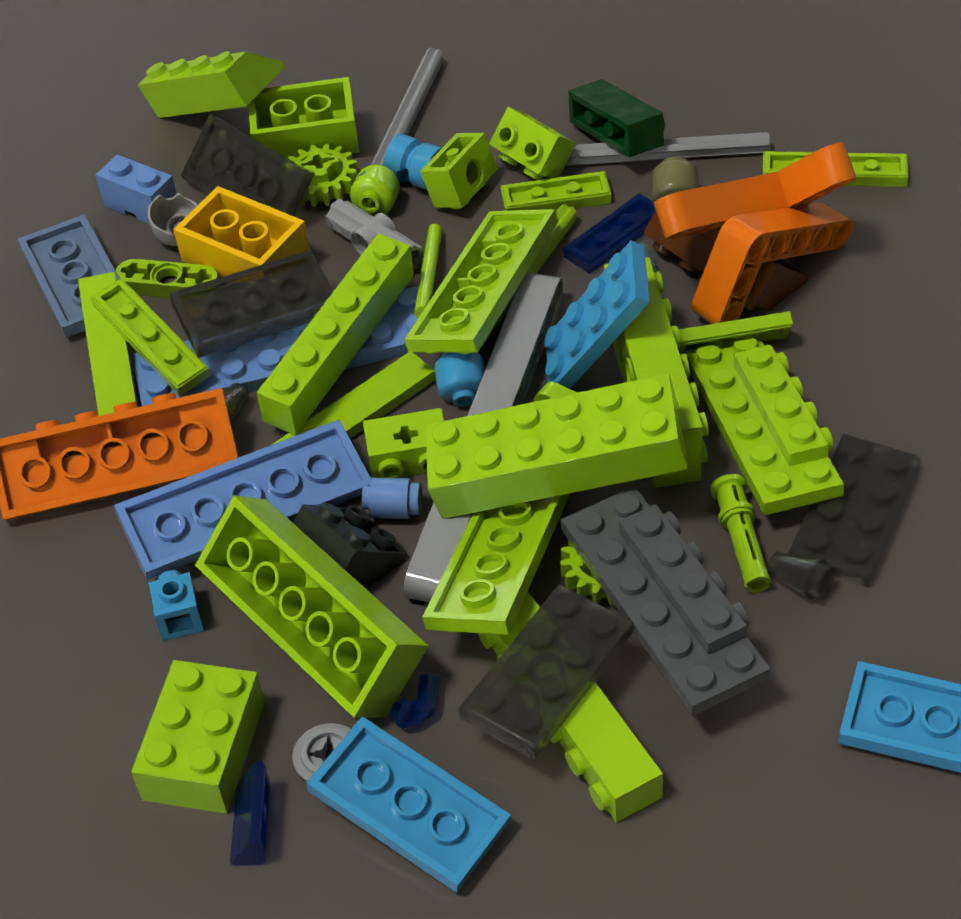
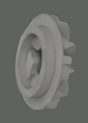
(313, 746)

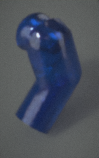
(412, 714)

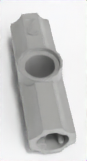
(363, 228)

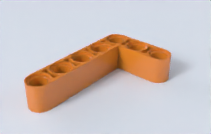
(795, 185)
(758, 238)

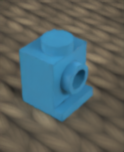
(171, 597)

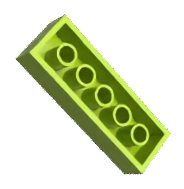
(650, 350)
(555, 446)
(311, 607)

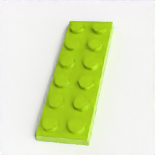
(493, 567)

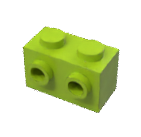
(532, 144)

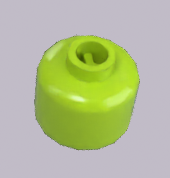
(375, 187)

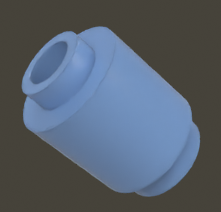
(392, 498)

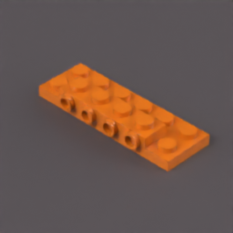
(114, 452)

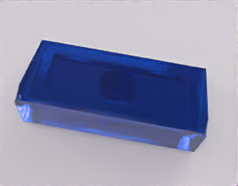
(251, 817)

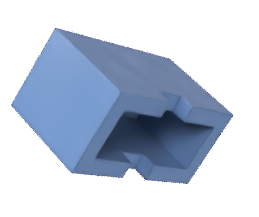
(132, 186)

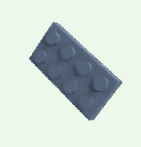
(58, 260)

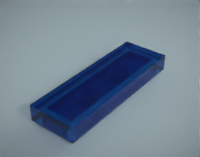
(610, 234)

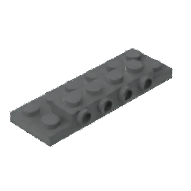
(669, 597)

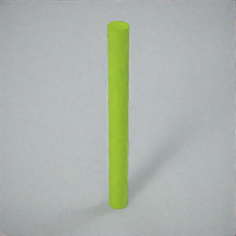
(428, 268)

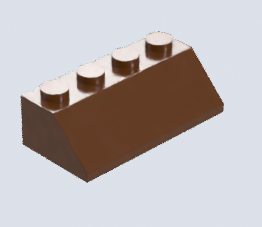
(772, 284)

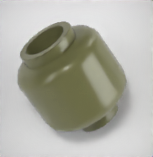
(672, 176)

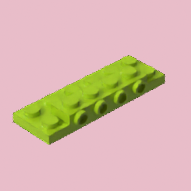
(481, 282)
(766, 423)

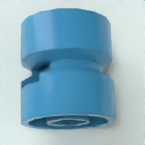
(407, 158)

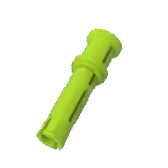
(738, 518)

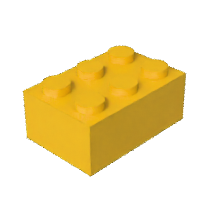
(238, 233)

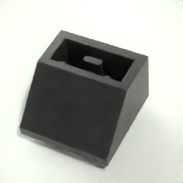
(351, 540)

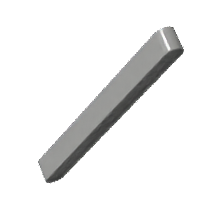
(502, 386)

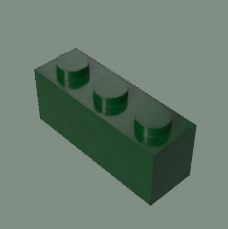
(616, 118)

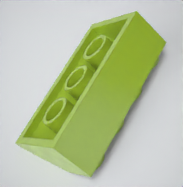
(207, 83)

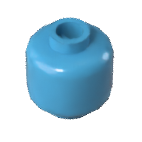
(459, 376)

